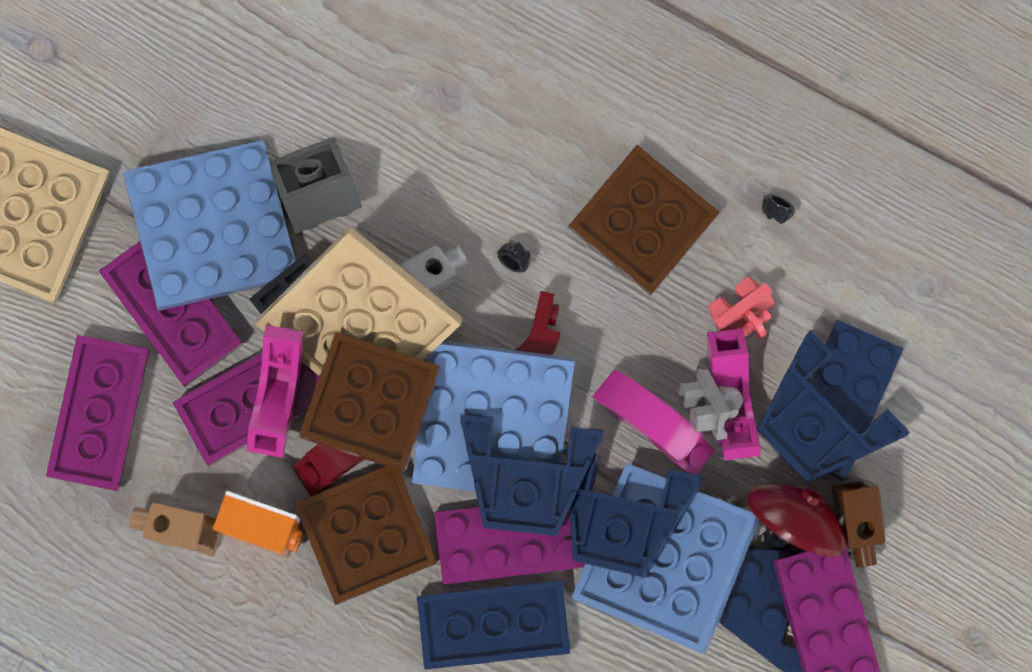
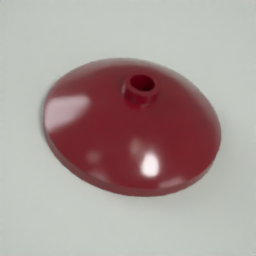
(798, 517)

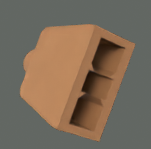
(185, 531)

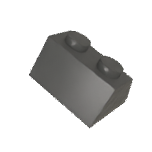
(315, 185)

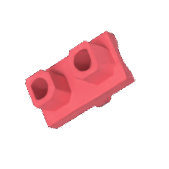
(746, 314)

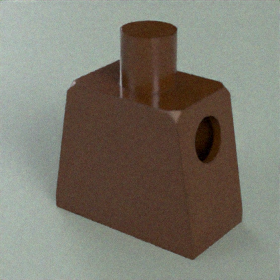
(857, 504)

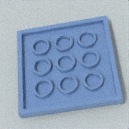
(209, 224)
(518, 388)
(689, 578)

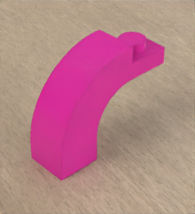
(730, 368)
(276, 391)
(654, 421)

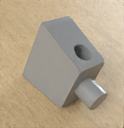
(439, 263)

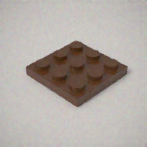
(643, 220)
(370, 401)
(365, 533)

